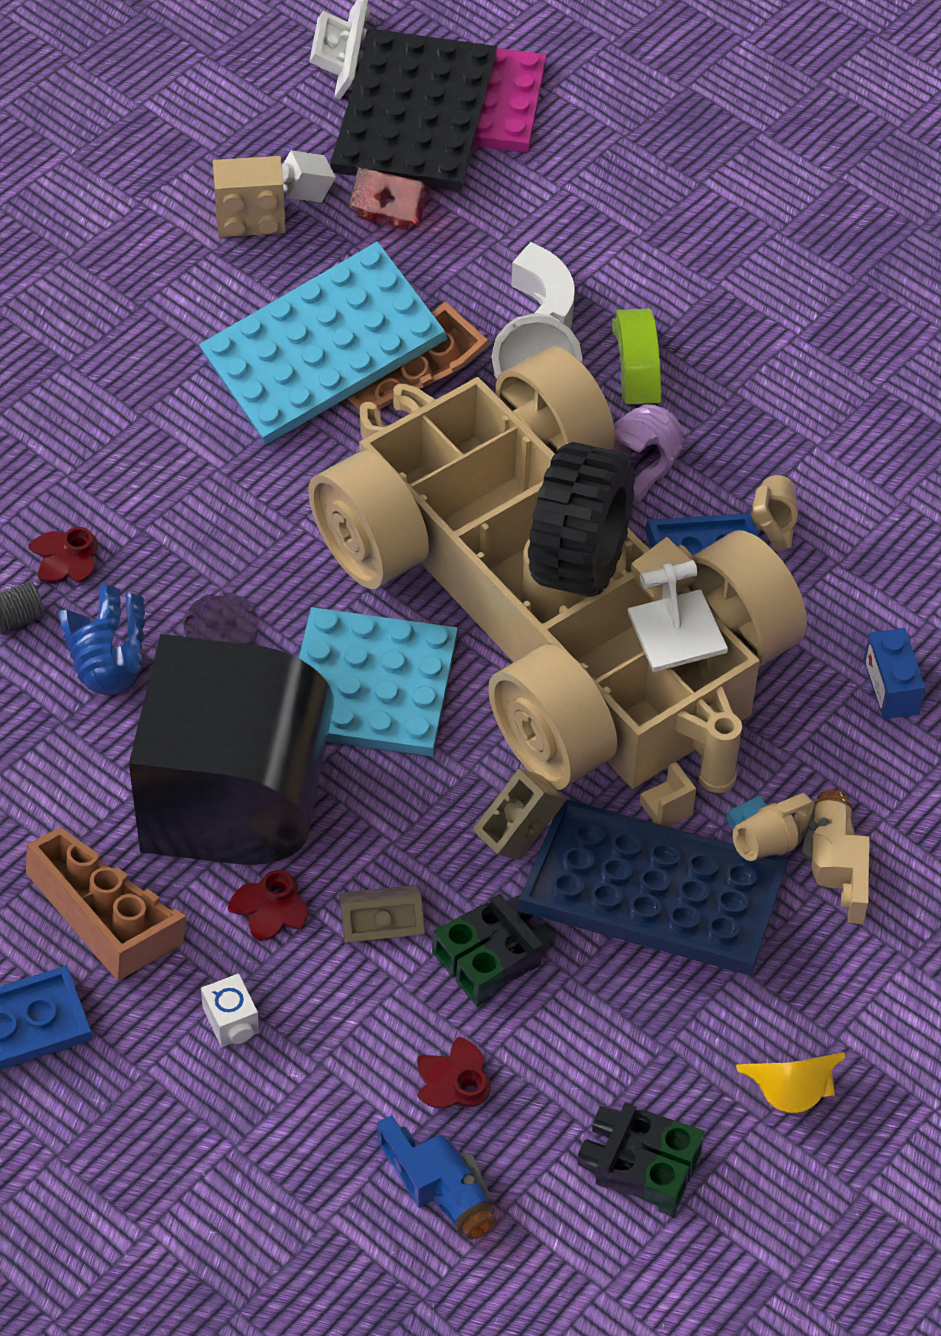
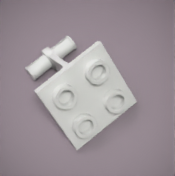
(678, 626)

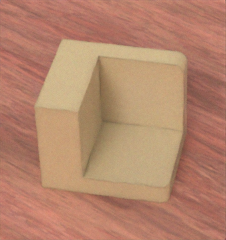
(670, 800)

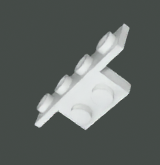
(338, 45)

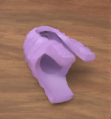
(643, 428)

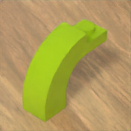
(638, 355)

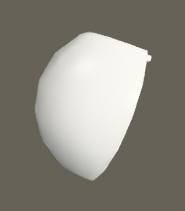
(529, 336)

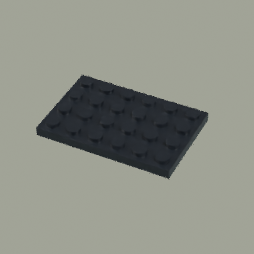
(415, 108)

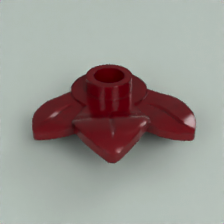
(63, 555)
(270, 910)
(449, 1075)

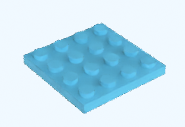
(383, 676)

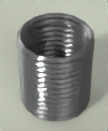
(20, 606)

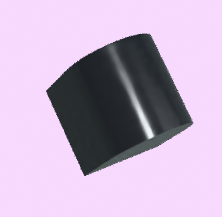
(228, 752)

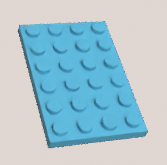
(322, 342)

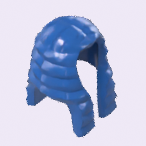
(90, 643)

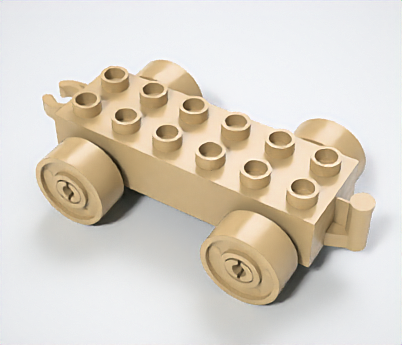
(460, 497)

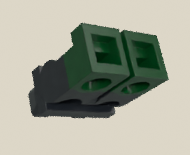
(491, 946)
(643, 1155)

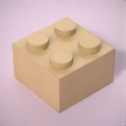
(249, 196)

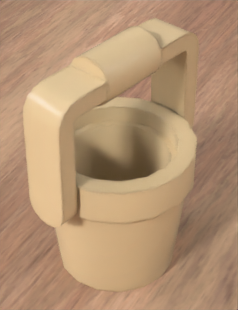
(776, 510)
(773, 828)

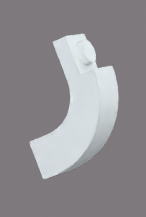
(547, 280)

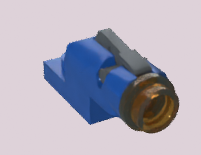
(439, 1175)

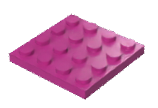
(511, 101)

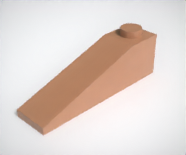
(456, 352)

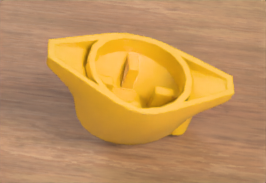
(794, 1085)

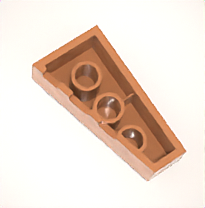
(102, 906)

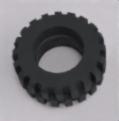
(581, 519)

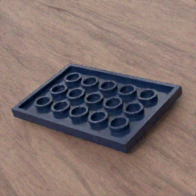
(653, 886)

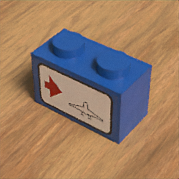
(894, 673)

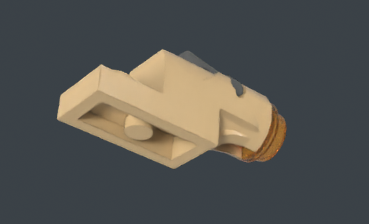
(837, 854)

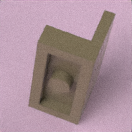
(381, 913)

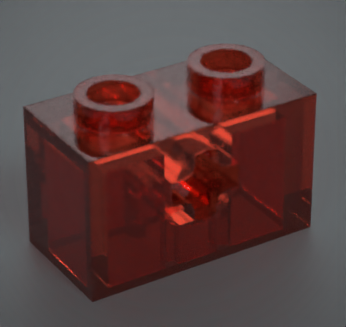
(374, 185)

